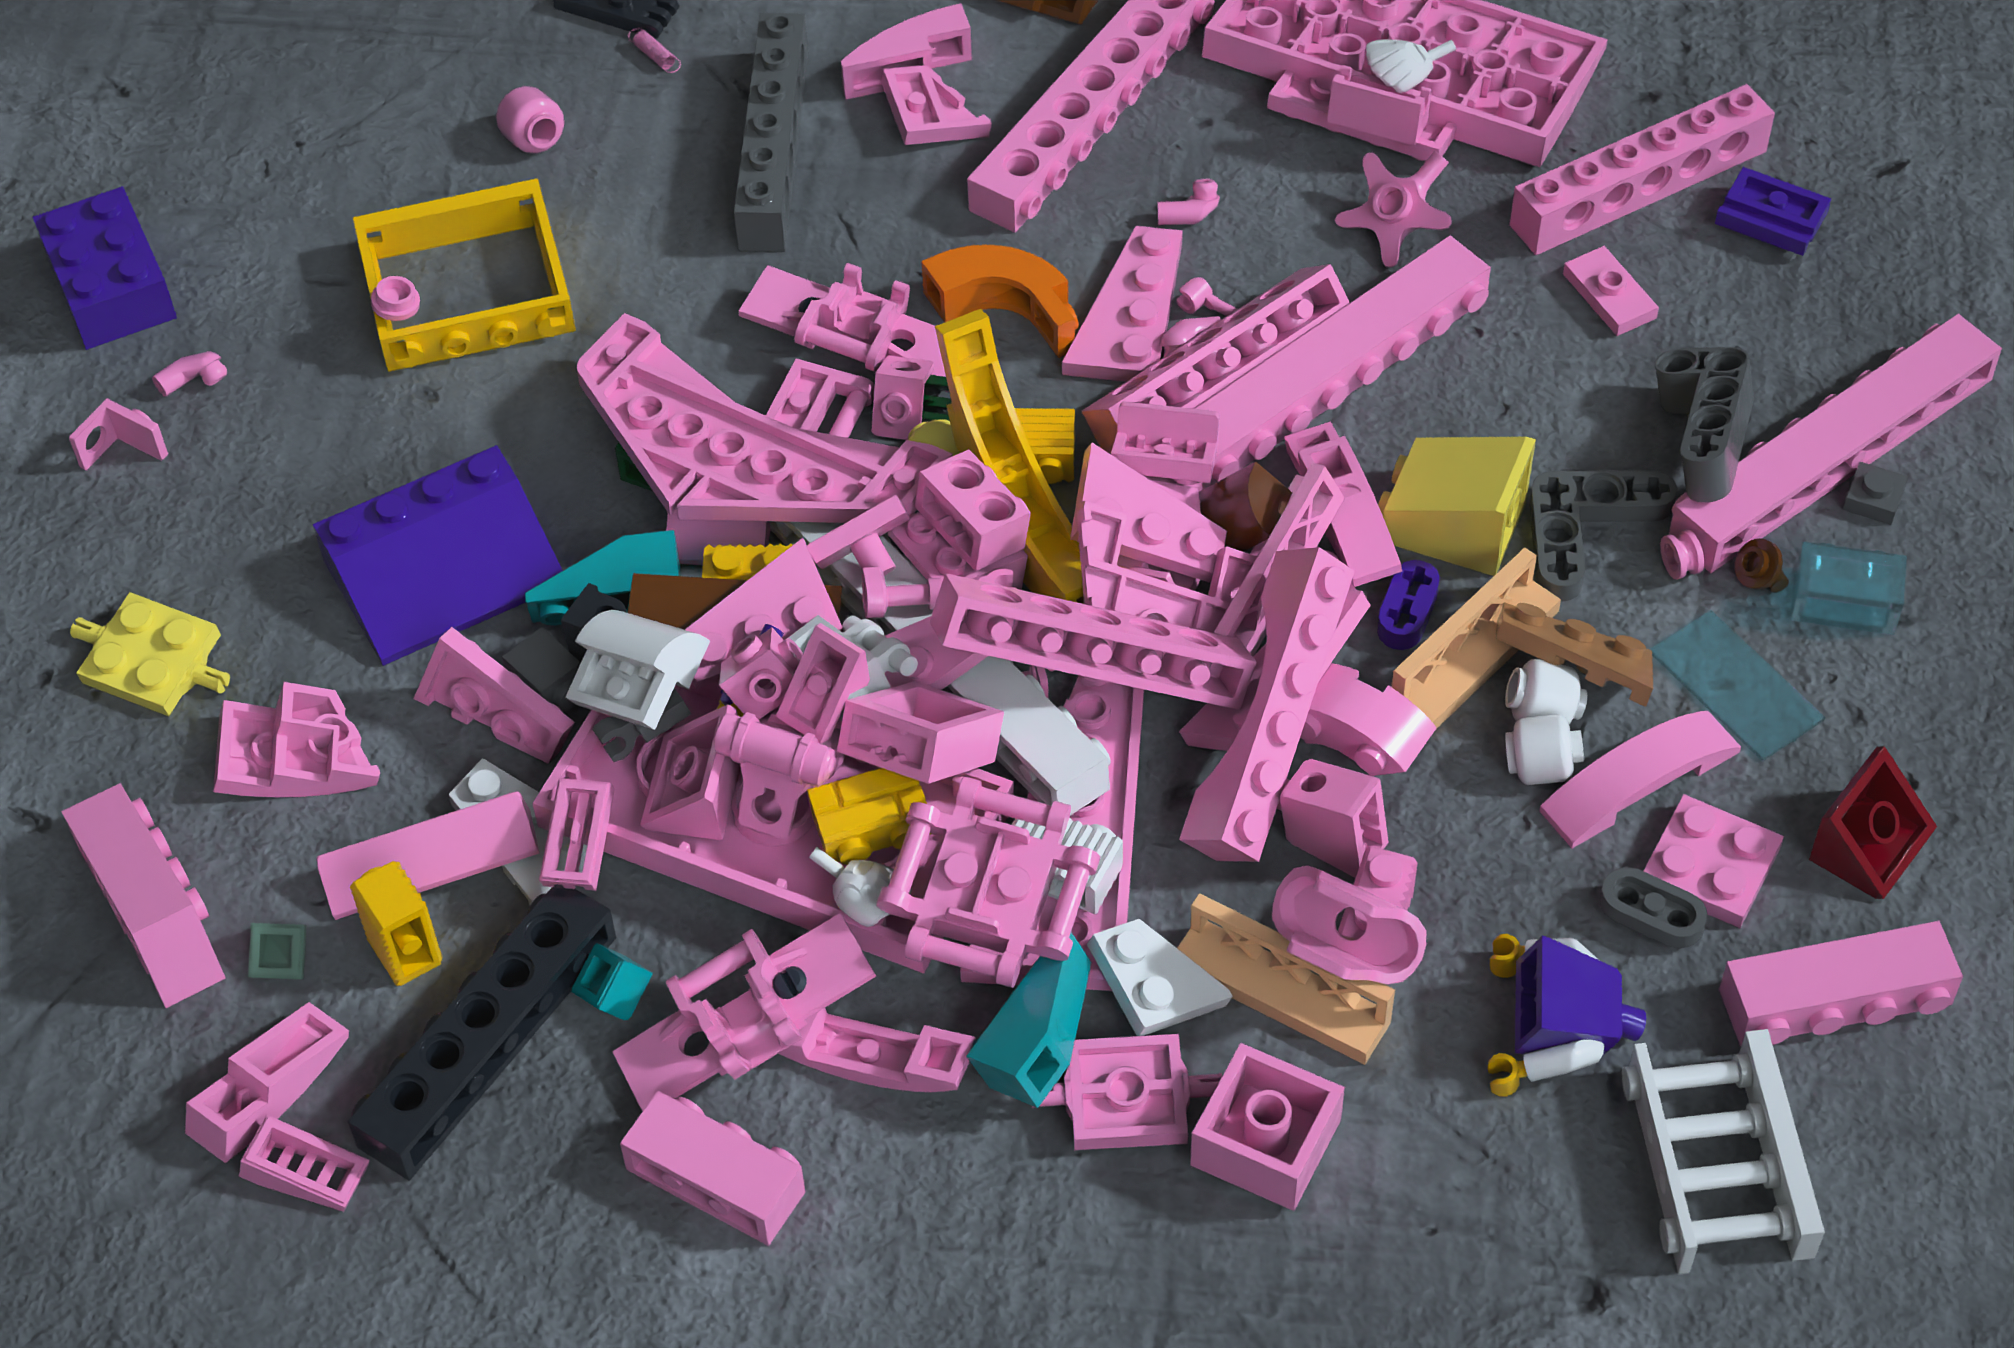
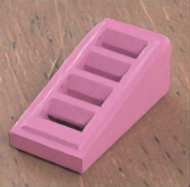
(293, 1141)

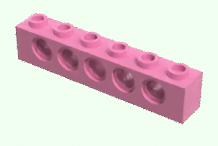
(1641, 169)
(1226, 349)
(1091, 641)

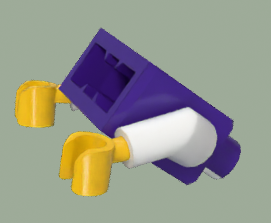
(1564, 1009)

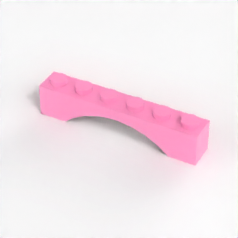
(1241, 795)

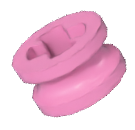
(1682, 554)

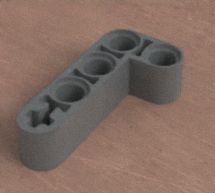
(1718, 396)

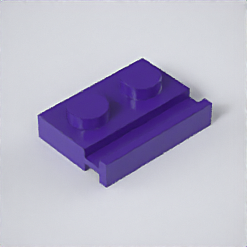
(1773, 211)

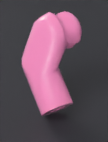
(1194, 208)
(186, 369)

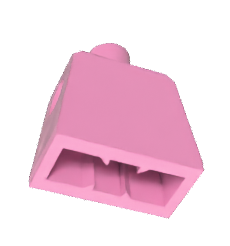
(1333, 813)

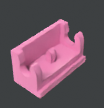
(1377, 110)

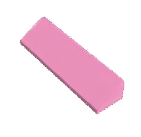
(435, 849)

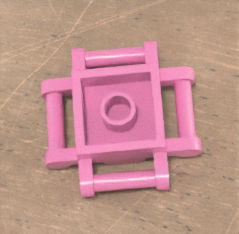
(988, 883)

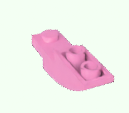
(1358, 527)

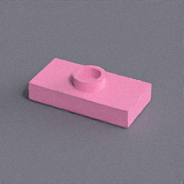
(1610, 290)

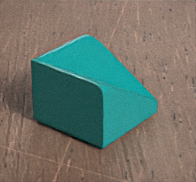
(611, 982)

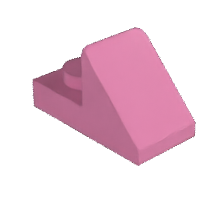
(822, 683)

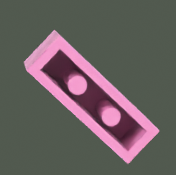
(714, 1166)

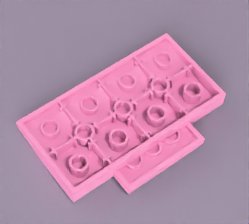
(1499, 90)

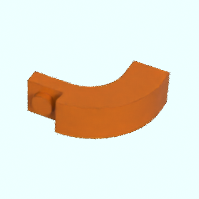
(1002, 279)

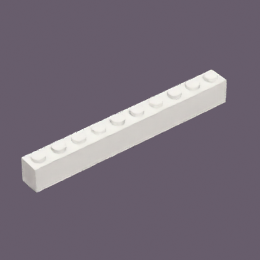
(1036, 737)

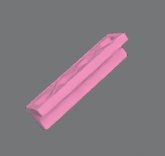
(1299, 527)

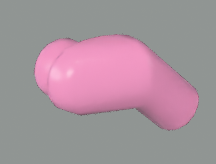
(1185, 331)

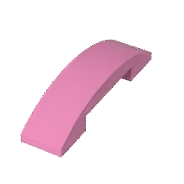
(1635, 770)
(883, 1055)

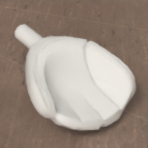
(1402, 62)
(857, 886)

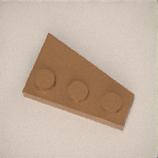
(1595, 654)

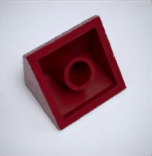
(1873, 827)

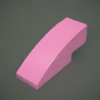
(928, 39)
(263, 1081)

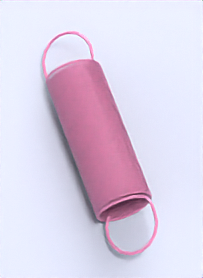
(654, 50)

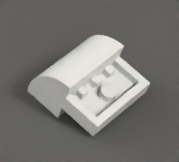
(633, 666)

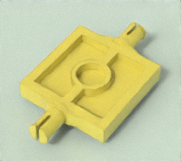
(149, 654)

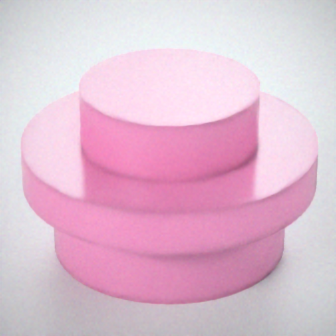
(395, 299)

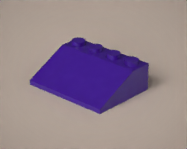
(437, 554)

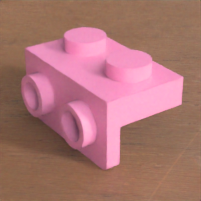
(1167, 441)

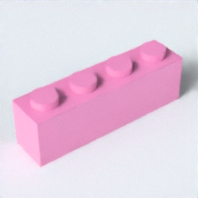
(1842, 983)

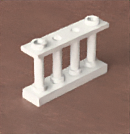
(1766, 1117)

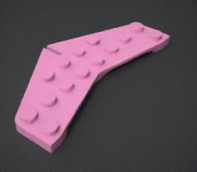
(727, 459)

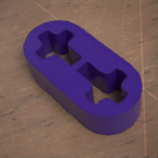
(1417, 607)

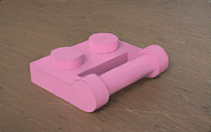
(809, 393)

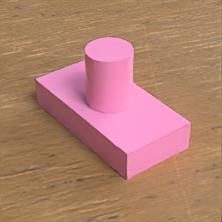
(862, 537)

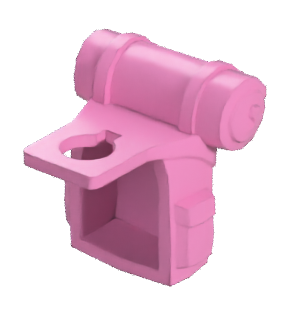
(776, 759)

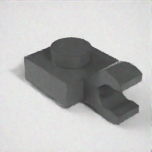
(627, 732)

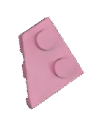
(928, 108)

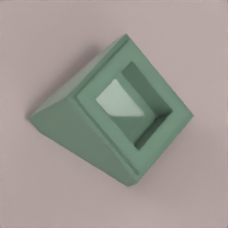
(277, 951)

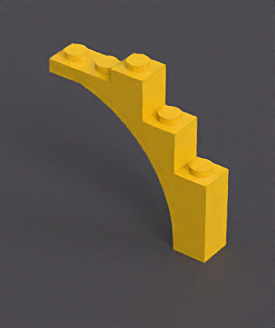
(989, 427)

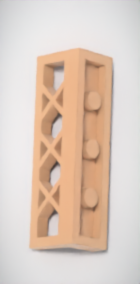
(1465, 647)
(1284, 984)

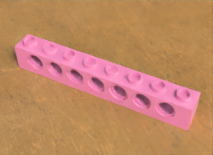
(1080, 108)

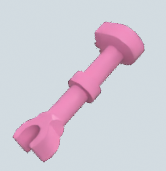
(878, 596)

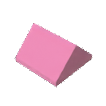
(692, 782)

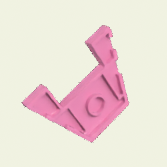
(1144, 596)

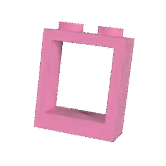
(929, 728)

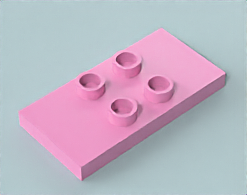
(746, 864)

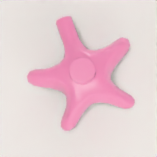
(1396, 205)

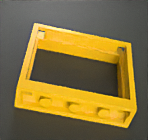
(451, 222)

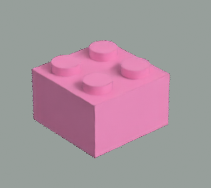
(1267, 1126)

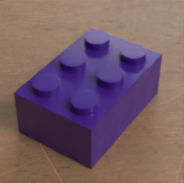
(105, 267)

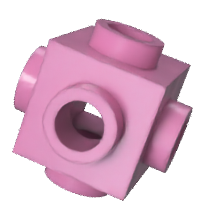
(760, 672)

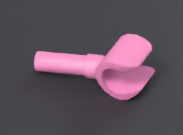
(1199, 293)

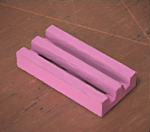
(571, 877)

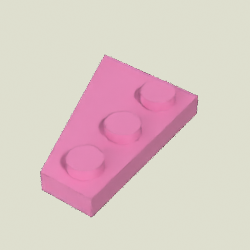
(781, 595)

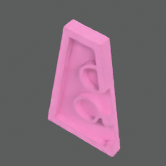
(1158, 524)
(485, 691)

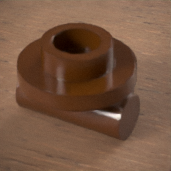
(1760, 566)

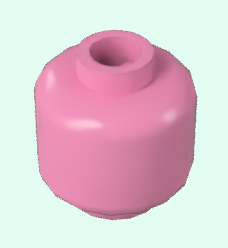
(530, 119)

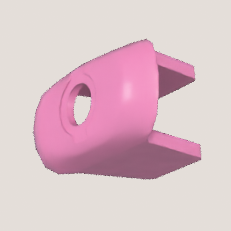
(1307, 914)

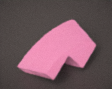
(290, 749)

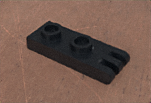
(624, 14)

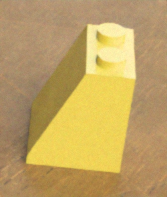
(1459, 498)

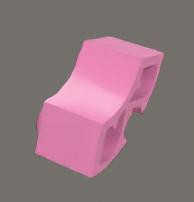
(1367, 725)

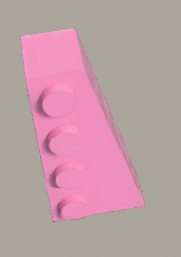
(146, 892)

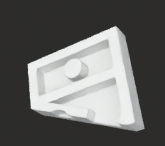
(1154, 978)

